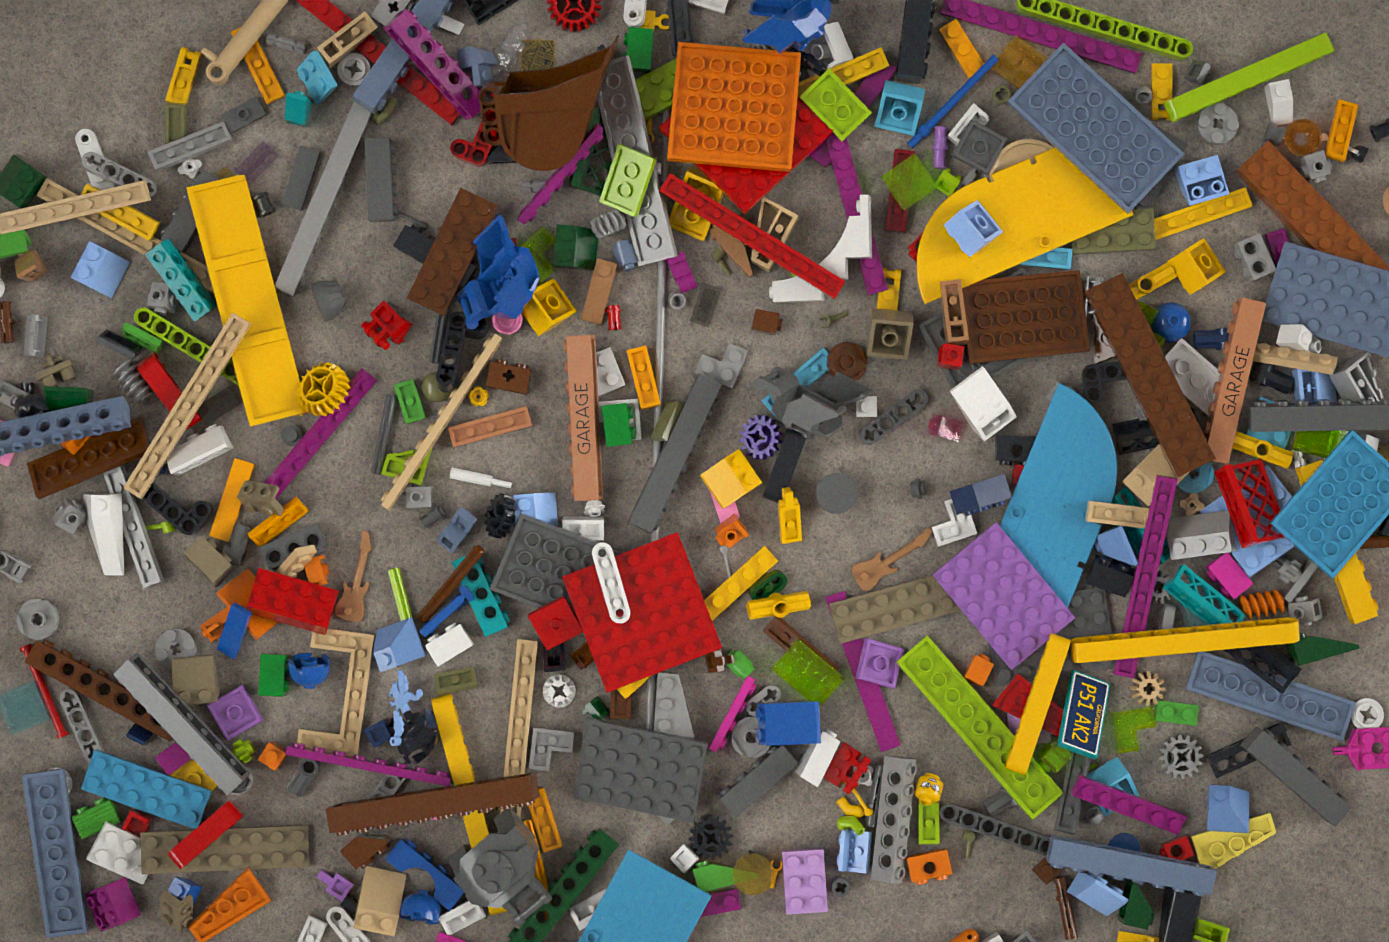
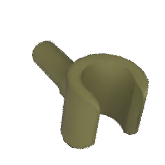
(717, 255)
(832, 318)
(970, 836)

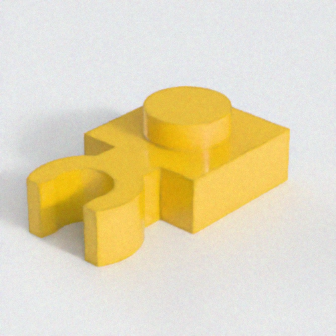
(652, 21)

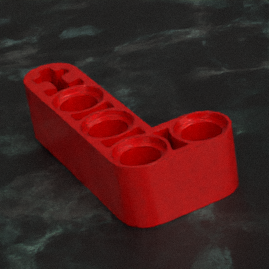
(477, 146)
(162, 383)
(205, 834)

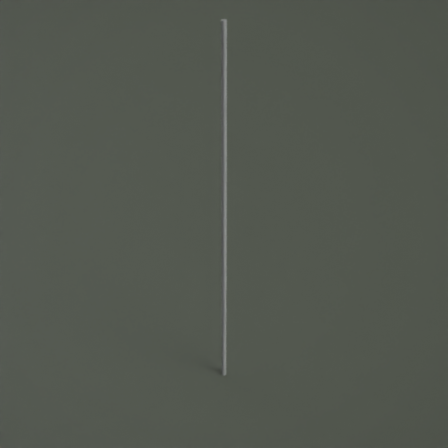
(659, 366)

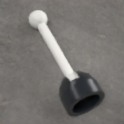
(1358, 153)

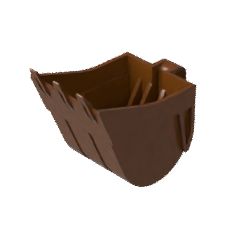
(545, 110)

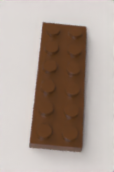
(451, 252)
(95, 457)

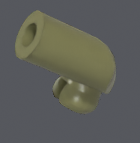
(387, 111)

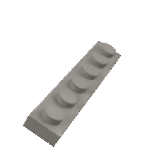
(135, 529)

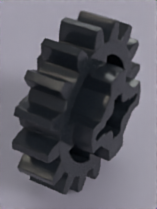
(500, 515)
(705, 844)

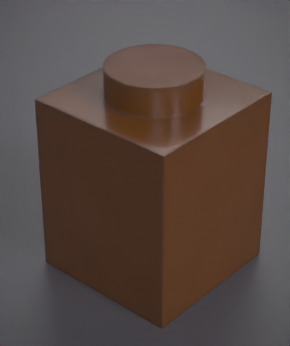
(766, 322)

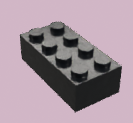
(913, 41)

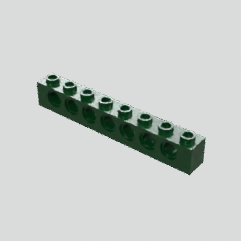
(568, 896)

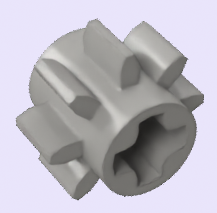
(1290, 571)

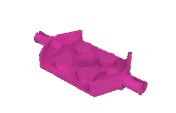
(1360, 748)

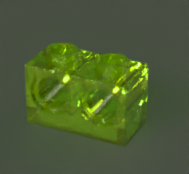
(1053, 757)

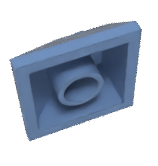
(1115, 545)
(397, 645)
(1227, 809)

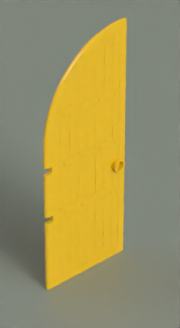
(1032, 205)

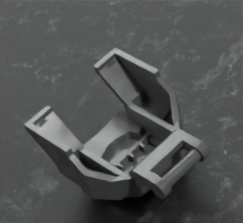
(811, 408)
(501, 868)

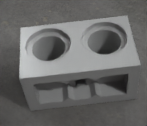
(1259, 255)

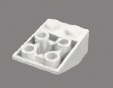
(983, 404)

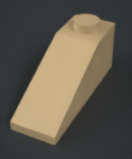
(346, 39)

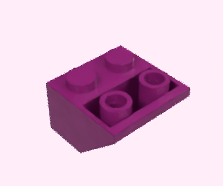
(112, 904)

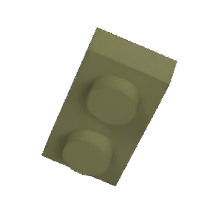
(455, 681)

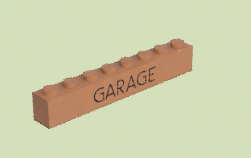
(1233, 377)
(584, 417)

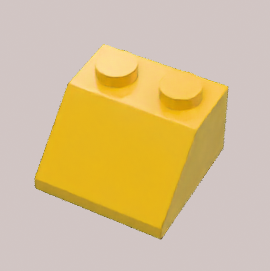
(1196, 266)
(547, 307)
(730, 479)

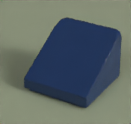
(139, 734)

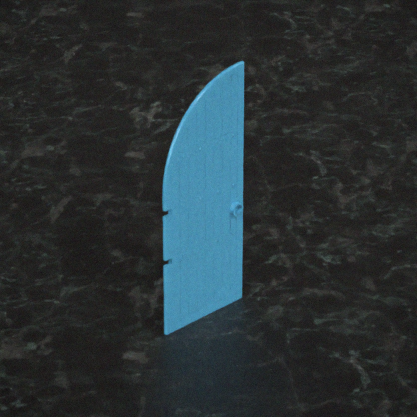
(1065, 468)
(645, 905)

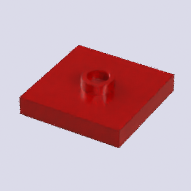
(555, 622)

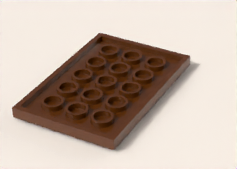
(1025, 317)

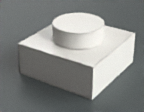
(867, 407)
(684, 858)

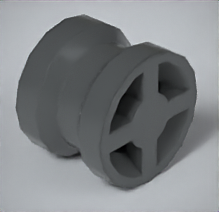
(1274, 134)

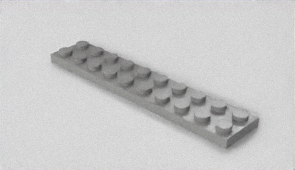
(626, 126)

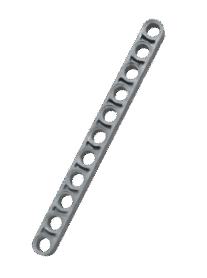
(323, 199)

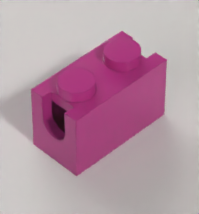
(1228, 576)

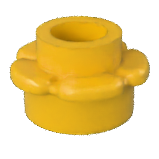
(473, 396)

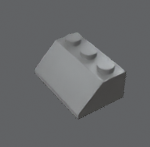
(1201, 535)

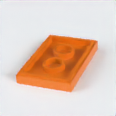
(239, 591)

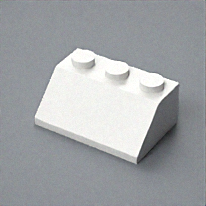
(198, 450)

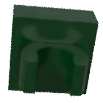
(596, 708)

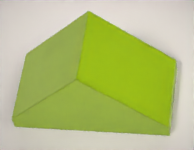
(1210, 931)

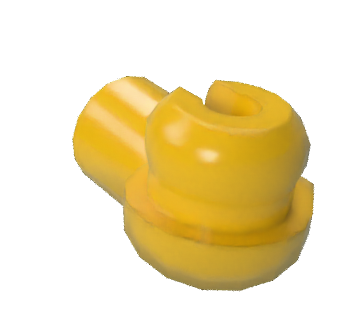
(850, 810)

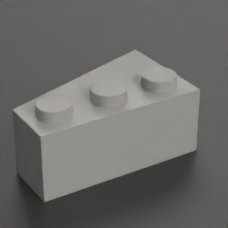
(1357, 379)
(671, 707)

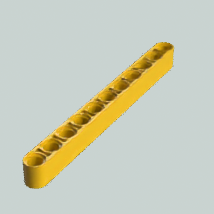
(1185, 640)
(459, 766)

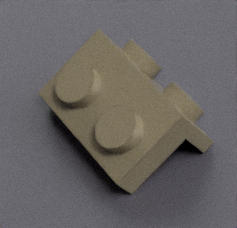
(260, 498)
(176, 912)

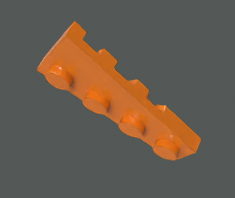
(232, 905)

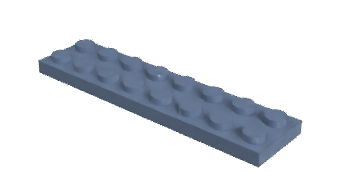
(1297, 705)
(55, 853)

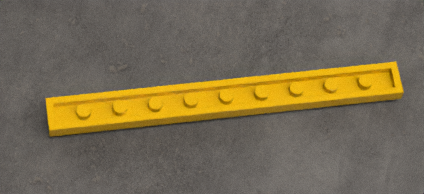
(726, 594)

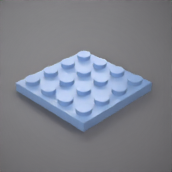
(1259, 555)

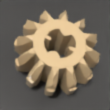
(1143, 683)

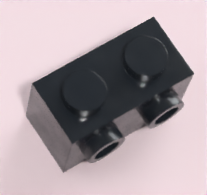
(1110, 575)

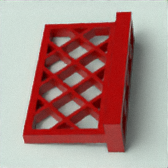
(1239, 506)

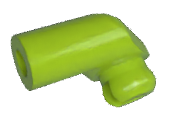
(850, 822)

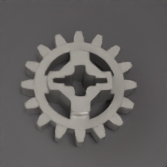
(1187, 750)

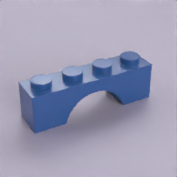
(407, 856)

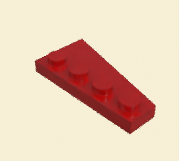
(1014, 700)

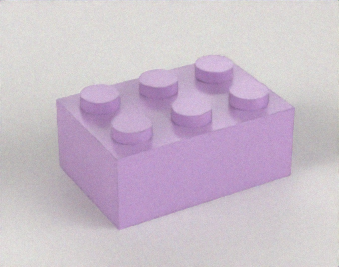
(804, 880)

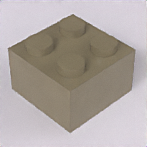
(889, 333)

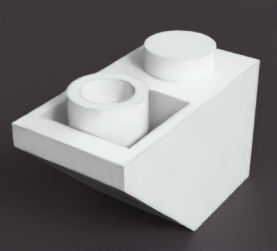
(1298, 338)

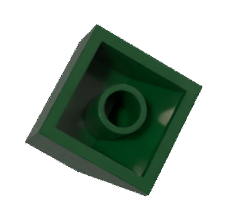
(20, 182)
(575, 248)
(66, 397)
(1137, 909)

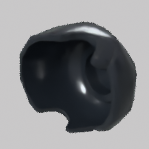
(30, 405)

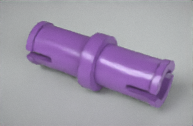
(940, 148)

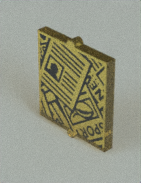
(537, 54)

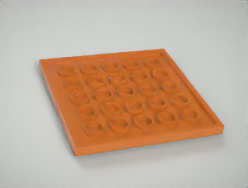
(734, 106)

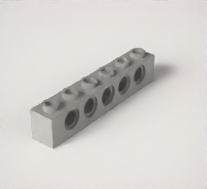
(886, 826)

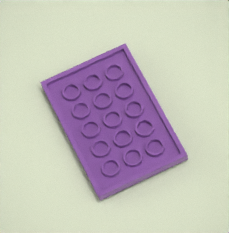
(1003, 596)

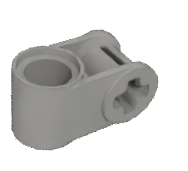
(14, 567)

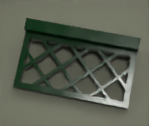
(579, 174)

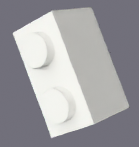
(448, 645)

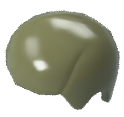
(430, 388)

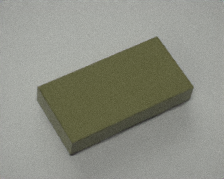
(175, 121)
(666, 421)

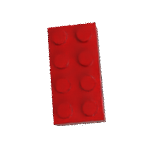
(292, 601)

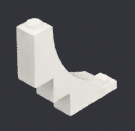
(854, 244)

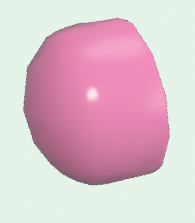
(506, 325)

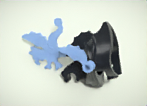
(416, 730)

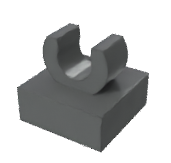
(1198, 72)

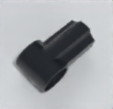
(1268, 376)

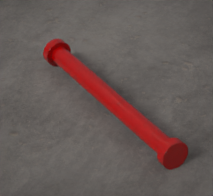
(46, 696)

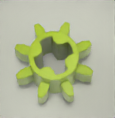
(243, 750)

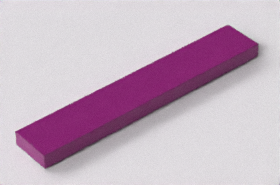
(866, 93)

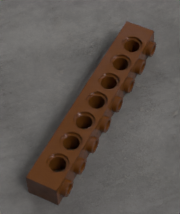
(38, 659)

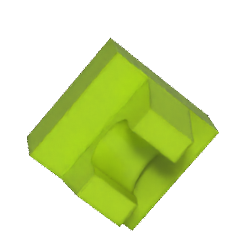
(947, 183)

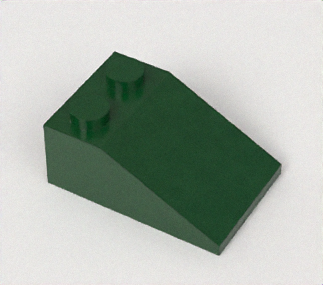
(1314, 648)

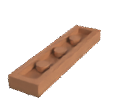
(490, 426)

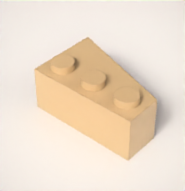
(776, 222)

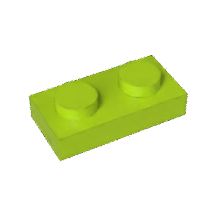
(928, 823)

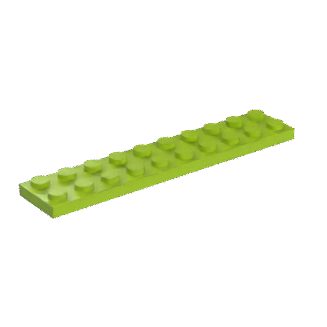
(976, 725)

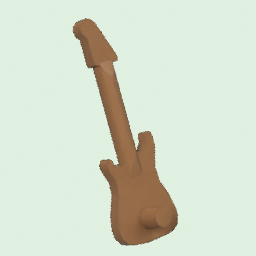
(869, 572)
(351, 603)

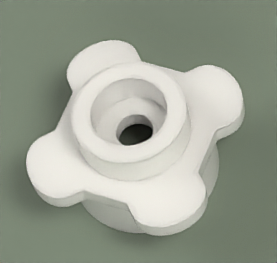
(183, 169)
(594, 508)
(867, 779)

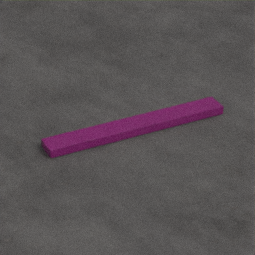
(869, 692)

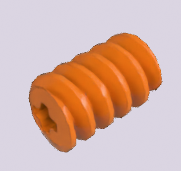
(1262, 603)

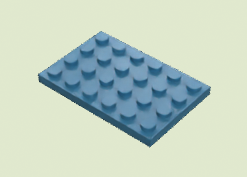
(1338, 505)

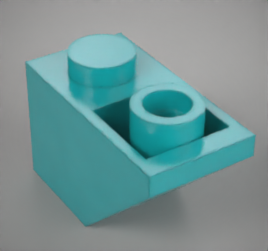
(297, 108)

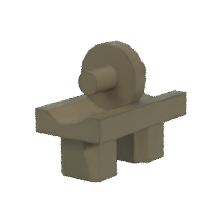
(48, 375)

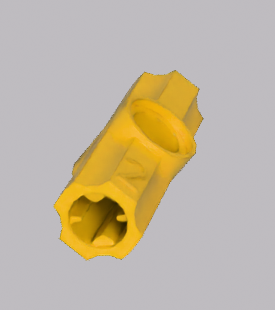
(1156, 278)
(1273, 454)
(767, 606)

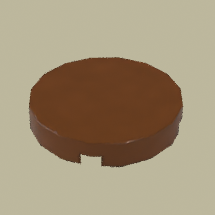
(847, 359)

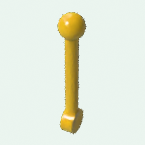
(867, 811)

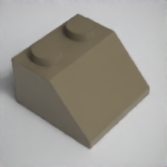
(208, 560)
(195, 679)

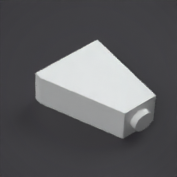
(817, 758)

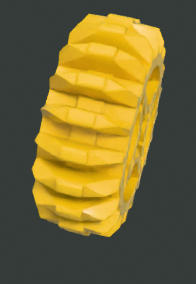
(323, 389)

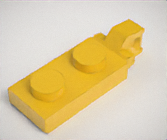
(789, 517)

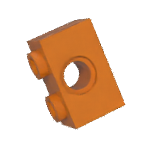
(917, 861)

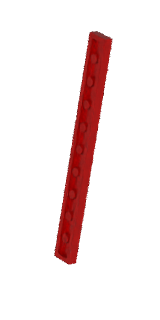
(372, 49)
(752, 236)

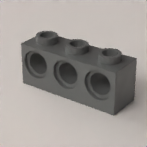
(283, 545)

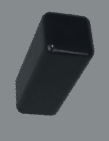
(1178, 915)

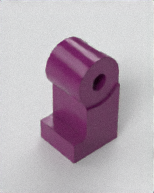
(682, 272)

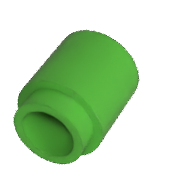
(742, 665)

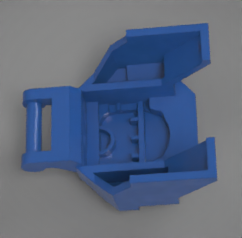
(789, 22)
(505, 277)

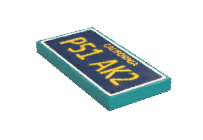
(1083, 714)

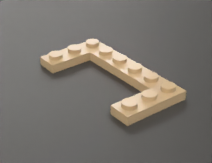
(361, 650)

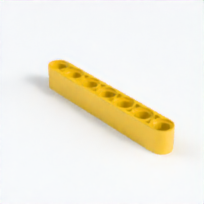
(1037, 704)

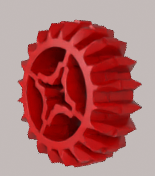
(568, 11)

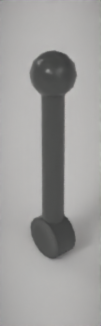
(423, 226)

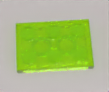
(807, 673)

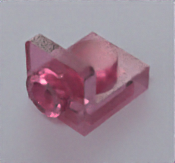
(945, 427)

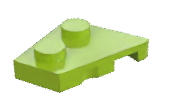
(395, 464)

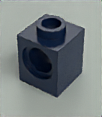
(379, 733)

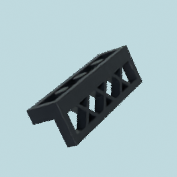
(1135, 431)
(1273, 659)
(1234, 748)

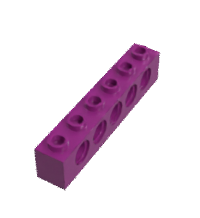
(426, 63)

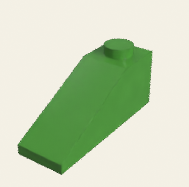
(712, 875)

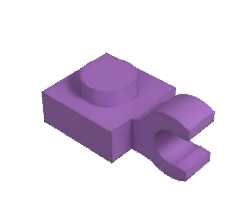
(337, 885)

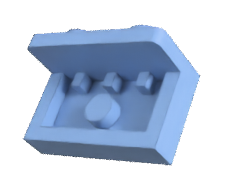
(854, 851)

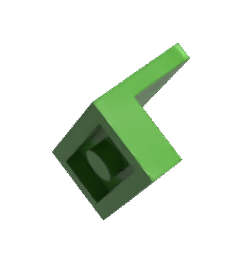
(14, 243)

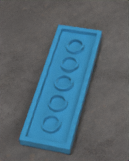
(146, 789)

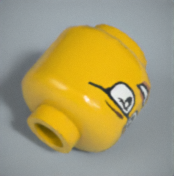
(928, 789)

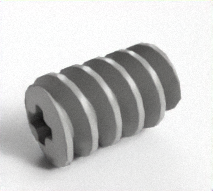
(133, 382)

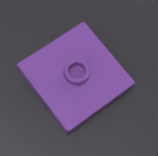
(879, 664)
(235, 712)

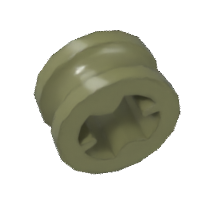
(1005, 99)

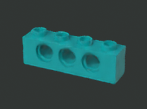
(181, 279)
(488, 625)

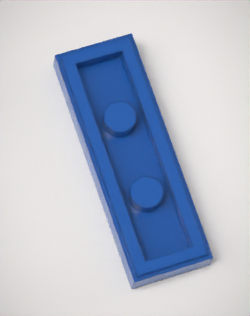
(234, 630)

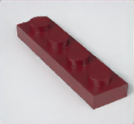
(895, 216)

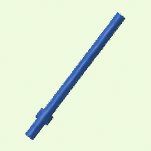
(924, 130)

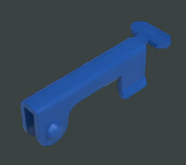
(456, 603)

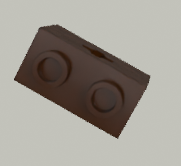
(517, 385)

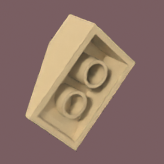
(1143, 477)
(379, 901)

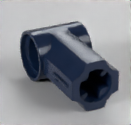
(1210, 339)

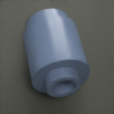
(624, 255)

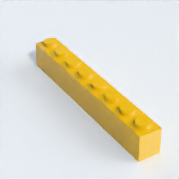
(1350, 579)

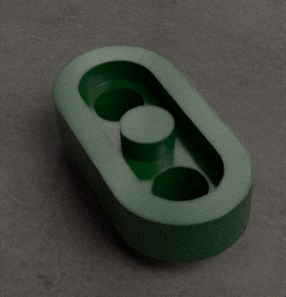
(767, 585)

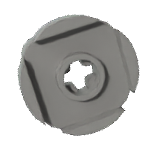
(1215, 135)
(48, 624)
(172, 638)
(739, 736)

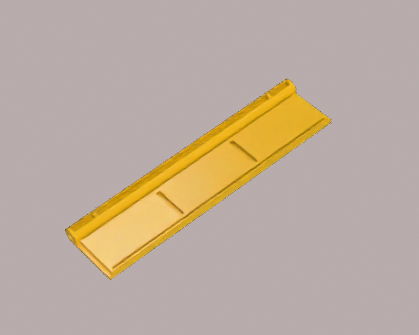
(246, 287)

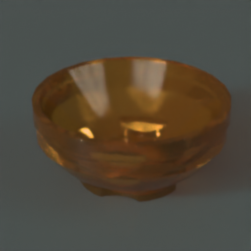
(1311, 132)

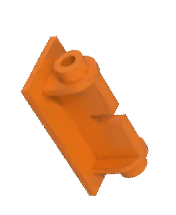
(214, 626)

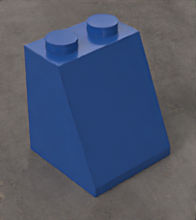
(788, 723)

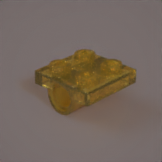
(1018, 62)

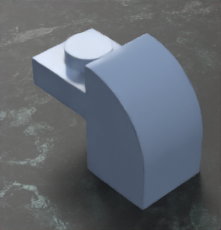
(478, 62)
(457, 530)

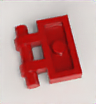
(389, 320)
(842, 765)

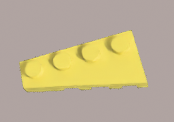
(1219, 847)

